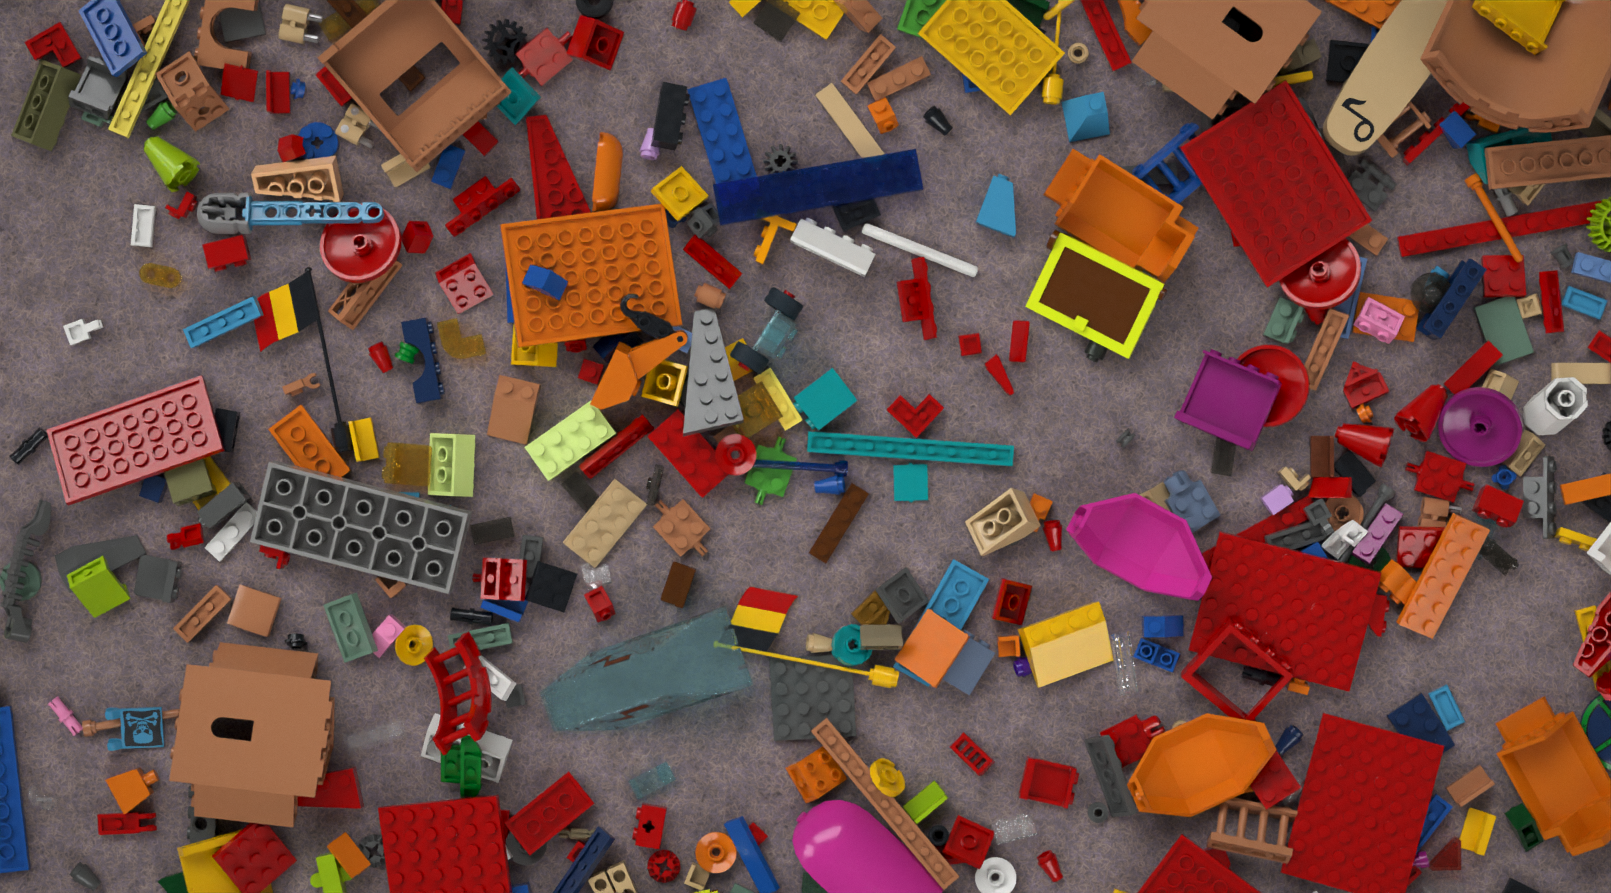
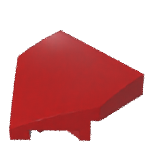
(1363, 385)

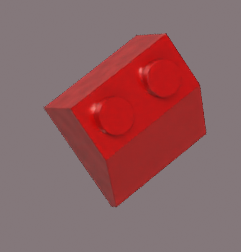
(595, 42)

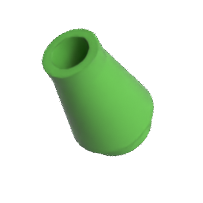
(164, 113)

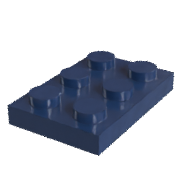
(1419, 721)

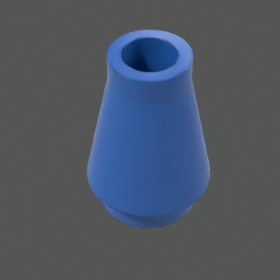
(830, 485)

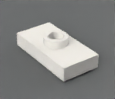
(143, 225)

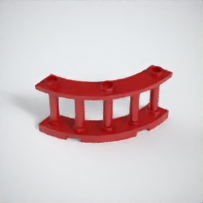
(480, 694)

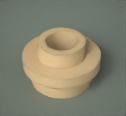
(1078, 46)

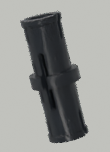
(29, 446)
(471, 616)
(1262, 677)

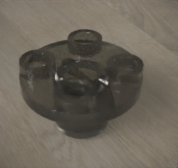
(1428, 291)

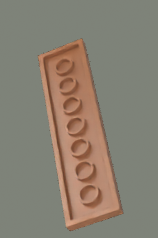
(1548, 162)

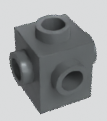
(704, 221)

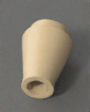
(818, 643)

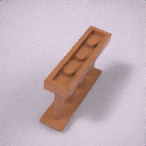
(1391, 145)
(1259, 847)

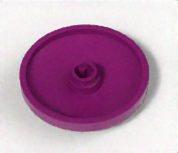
(1478, 443)

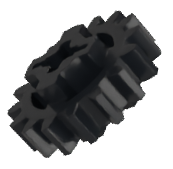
(502, 33)

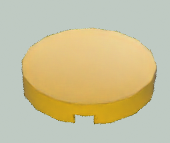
(887, 778)

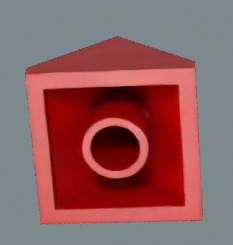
(1011, 601)

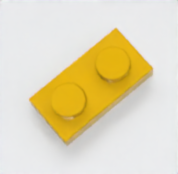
(1568, 536)

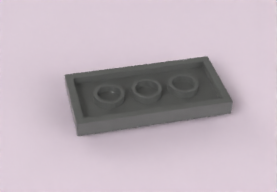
(1110, 776)

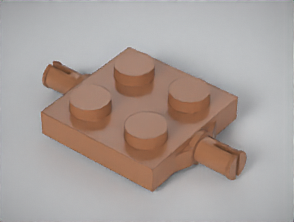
(681, 528)

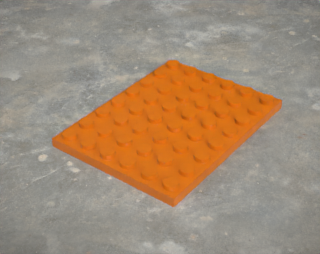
(603, 261)

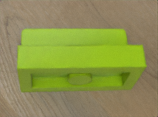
(925, 802)

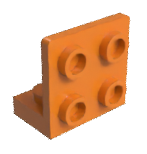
(816, 774)

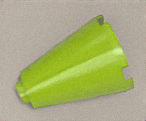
(171, 163)

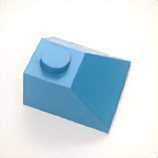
(1086, 117)

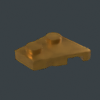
(872, 611)

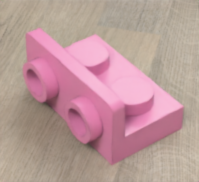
(1379, 321)

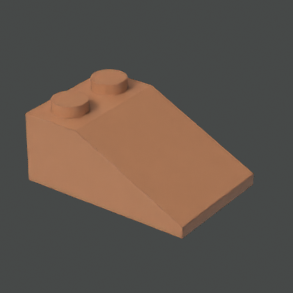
(513, 409)

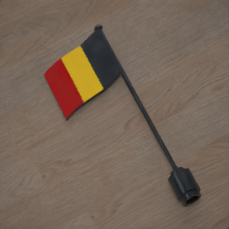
(287, 313)

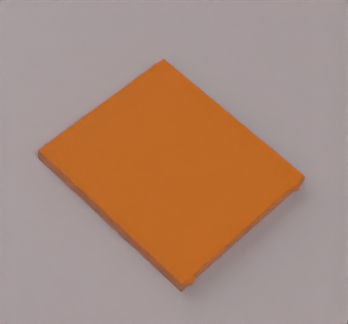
(932, 648)

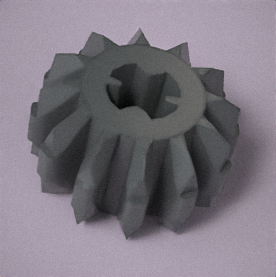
(775, 156)

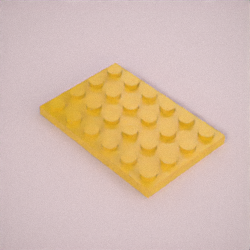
(992, 47)

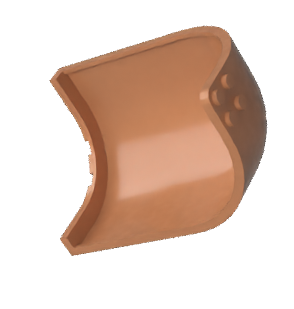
(1515, 87)

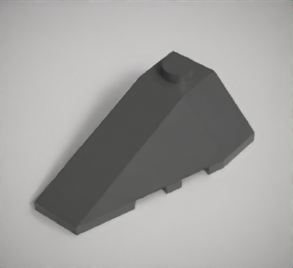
(116, 552)

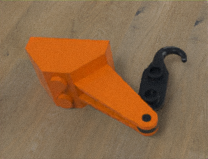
(631, 364)

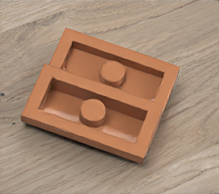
(254, 610)

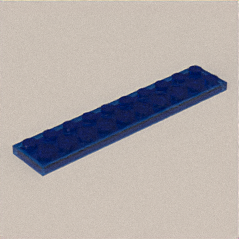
(818, 187)

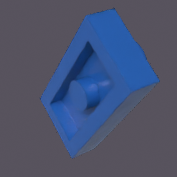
(448, 166)

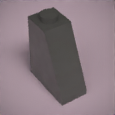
(223, 505)

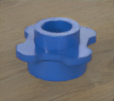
(297, 89)
(1510, 476)

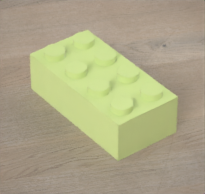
(570, 440)

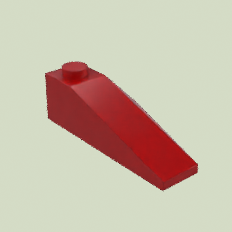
(1597, 645)

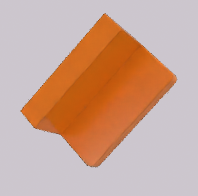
(348, 855)

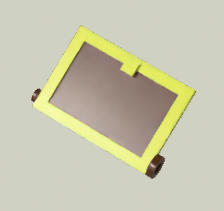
(1094, 294)

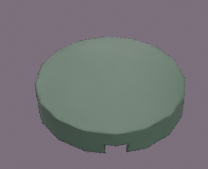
(31, 582)

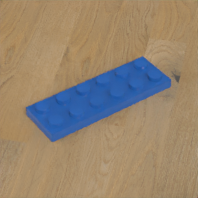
(721, 131)

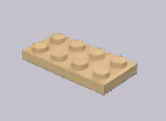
(604, 523)

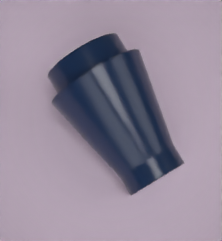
(1288, 739)

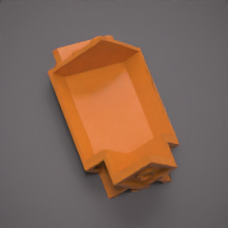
(1120, 215)
(1557, 776)

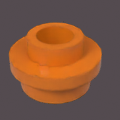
(1365, 413)

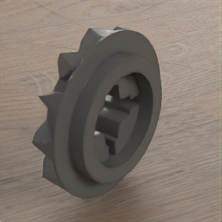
(371, 841)

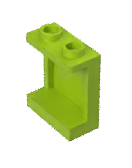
(97, 587)

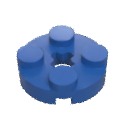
(325, 134)

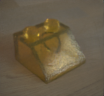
(757, 410)

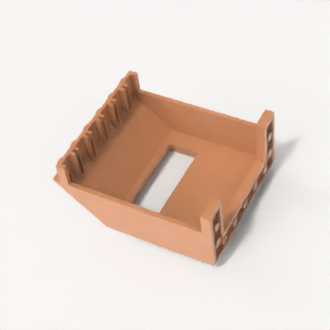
(389, 45)

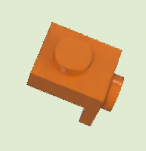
(883, 115)

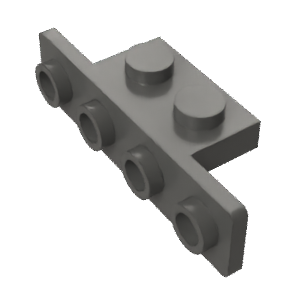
(1539, 497)

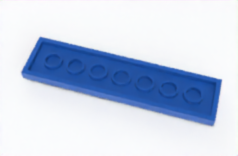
(13, 835)

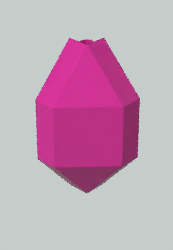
(1142, 545)

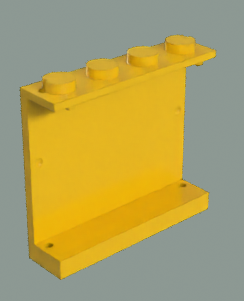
(202, 871)

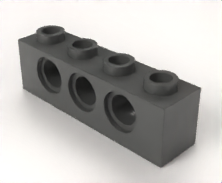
(195, 832)

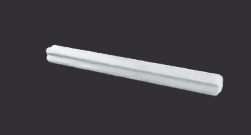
(920, 250)

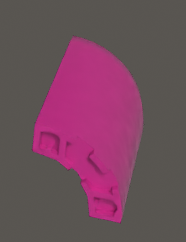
(855, 853)

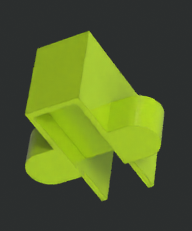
(330, 875)

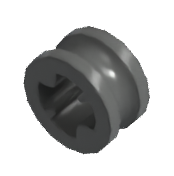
(1125, 438)

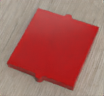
(239, 82)

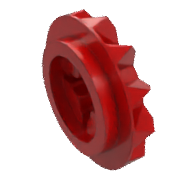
(659, 857)

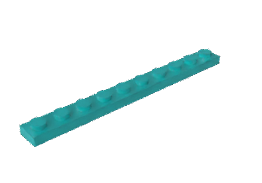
(910, 448)

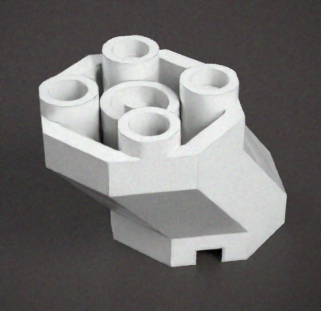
(1555, 406)

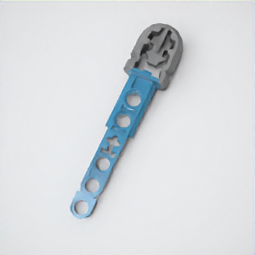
(211, 216)

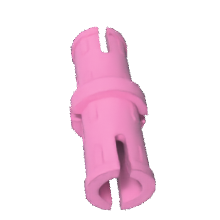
(65, 716)

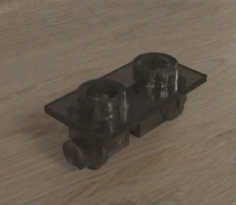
(1497, 556)

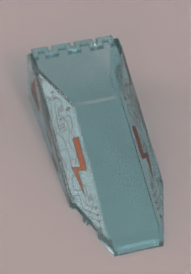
(649, 676)

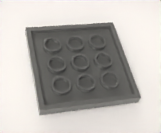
(809, 694)

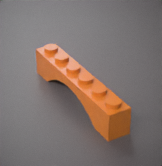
(1134, 28)

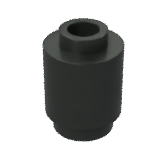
(1095, 351)

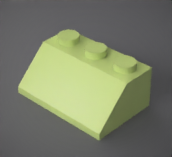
(452, 465)

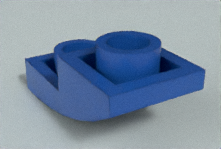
(1157, 655)

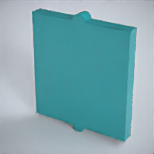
(910, 482)

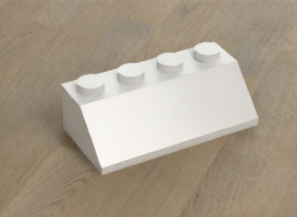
(832, 247)
(493, 747)

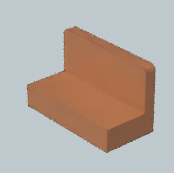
(1469, 786)

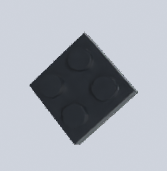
(551, 586)

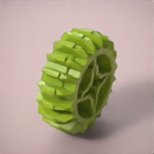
(1601, 225)

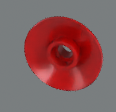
(746, 452)

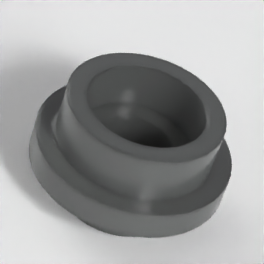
(1097, 805)

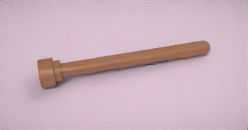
(90, 727)

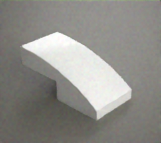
(1341, 539)

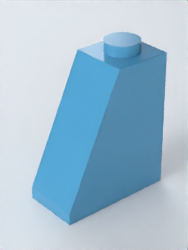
(998, 207)

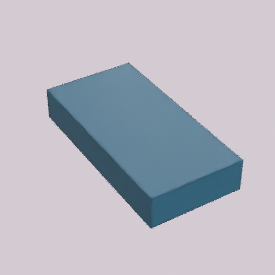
(1584, 302)
(1446, 707)

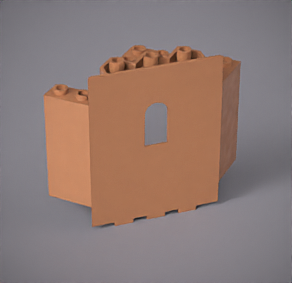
(1209, 60)
(288, 742)

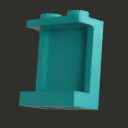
(824, 399)

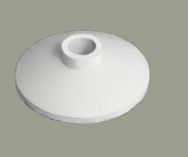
(1006, 873)

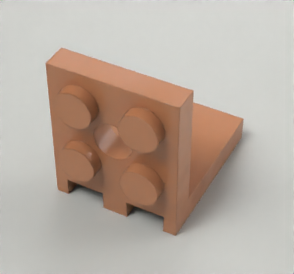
(192, 92)

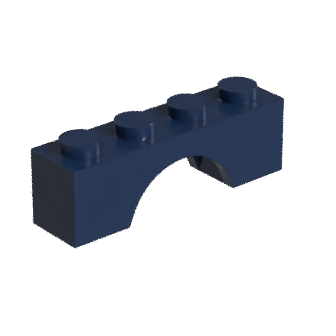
(419, 333)

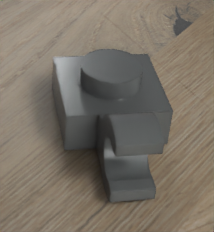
(1318, 514)

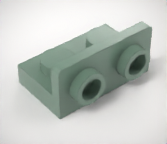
(1283, 321)

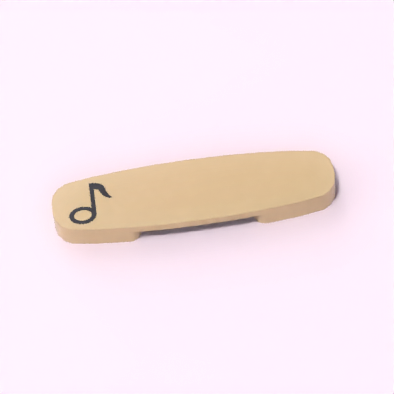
(1383, 78)

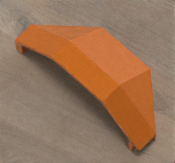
(1200, 765)

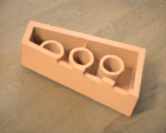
(301, 178)

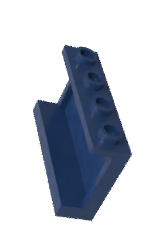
(1462, 283)

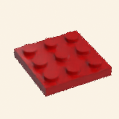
(254, 858)

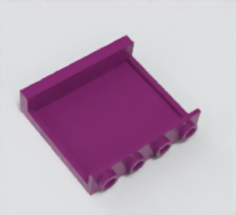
(1229, 400)

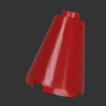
(1422, 413)
(1366, 441)

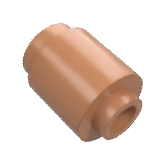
(710, 296)

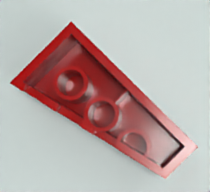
(338, 790)

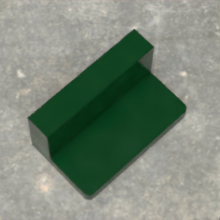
(1031, 9)

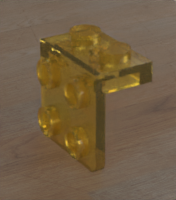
(407, 464)

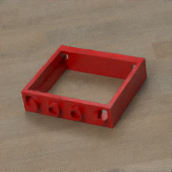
(1255, 644)

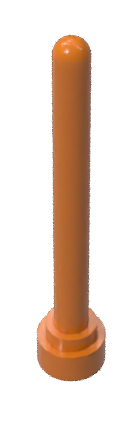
(1475, 183)

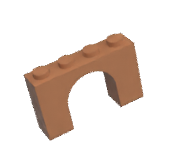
(210, 50)

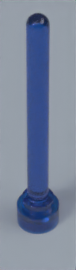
(839, 468)

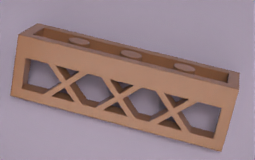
(365, 296)

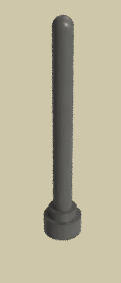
(1384, 494)

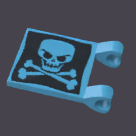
(138, 727)

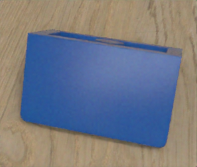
(507, 608)

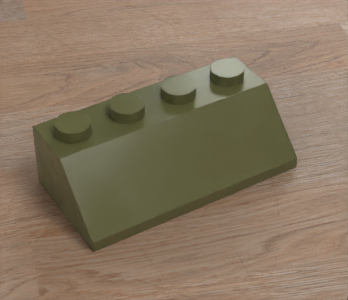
(46, 105)

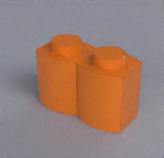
(1397, 582)

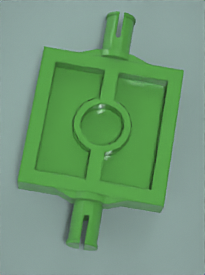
(767, 479)

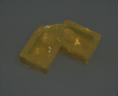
(456, 345)

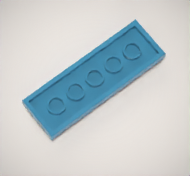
(953, 600)

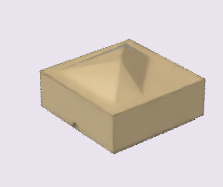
(1529, 306)

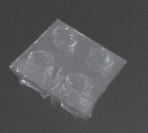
(1014, 828)

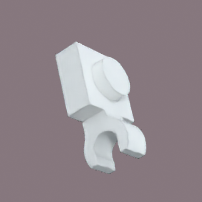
(79, 330)

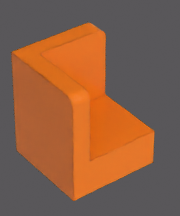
(1008, 645)

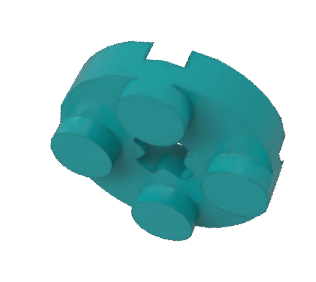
(841, 649)

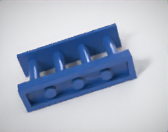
(1180, 189)

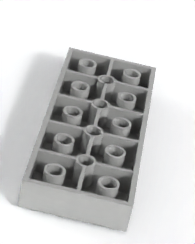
(361, 526)

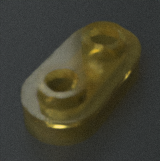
(160, 275)

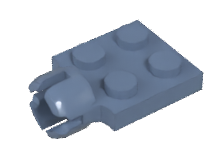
(1190, 500)

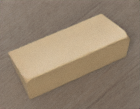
(1525, 454)

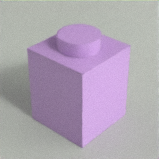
(1277, 498)

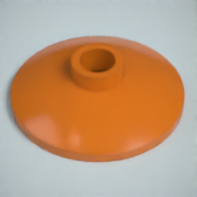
(711, 862)

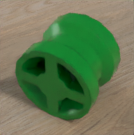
(406, 352)

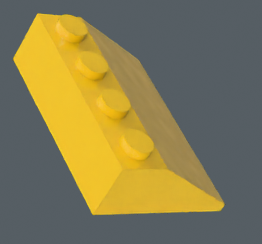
(1067, 643)

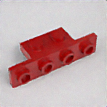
(478, 202)
(916, 299)

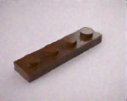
(838, 523)

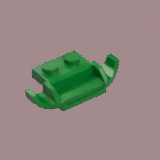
(463, 766)

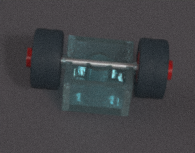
(774, 335)

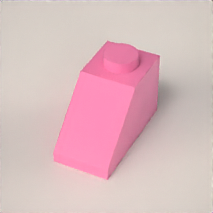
(387, 634)

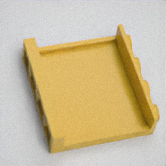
(1522, 20)

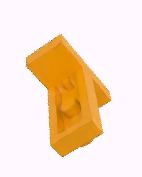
(769, 234)

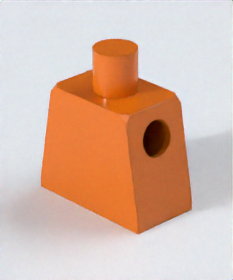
(132, 787)

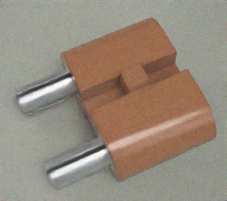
(1435, 512)

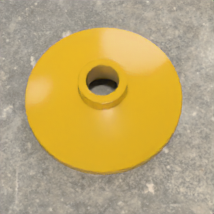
(421, 644)

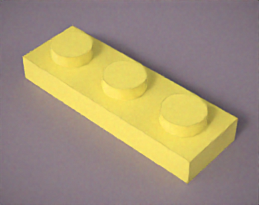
(780, 397)

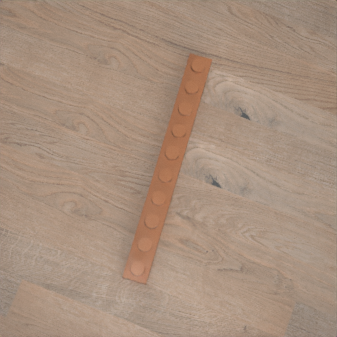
(885, 805)

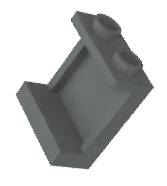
(97, 89)

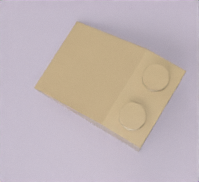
(1002, 522)

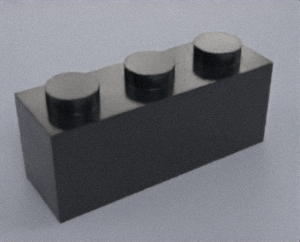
(670, 116)

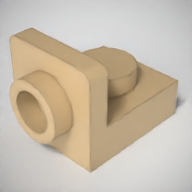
(1290, 476)

